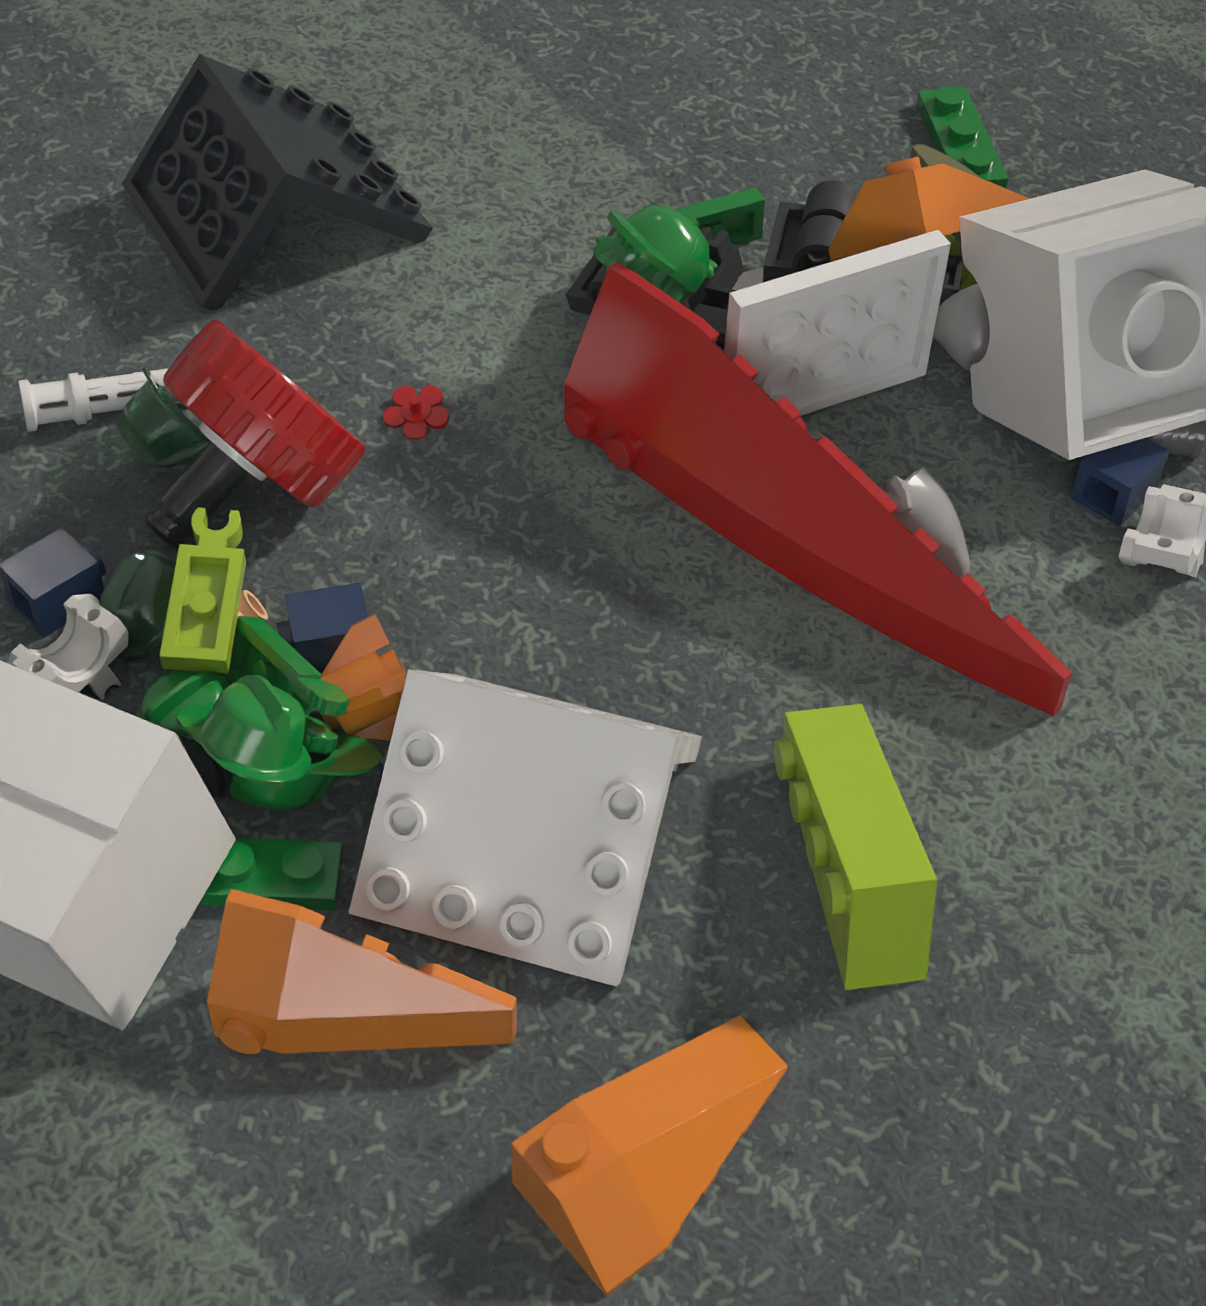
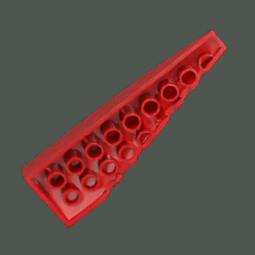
(717, 445)

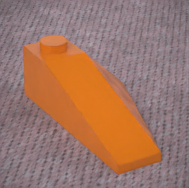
(912, 204)
(306, 990)

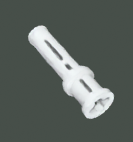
(73, 400)

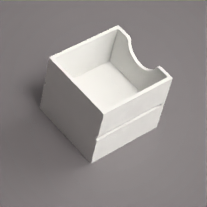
(1093, 311)
(98, 846)

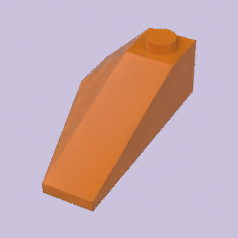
(640, 1151)

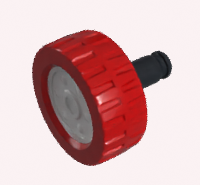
(254, 425)

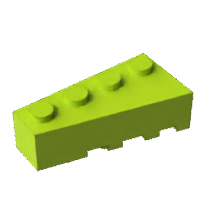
(859, 845)

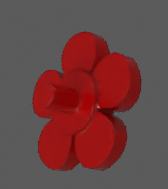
(417, 411)

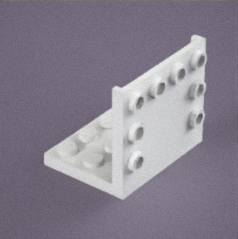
(841, 323)
(517, 823)

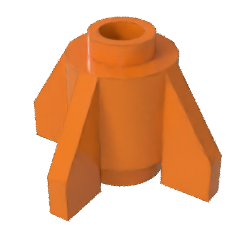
(368, 679)

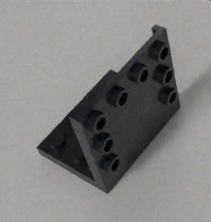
(234, 159)

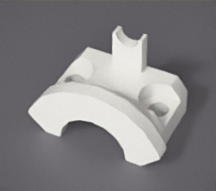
(1169, 531)
(82, 651)

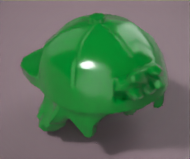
(659, 248)

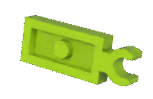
(205, 598)

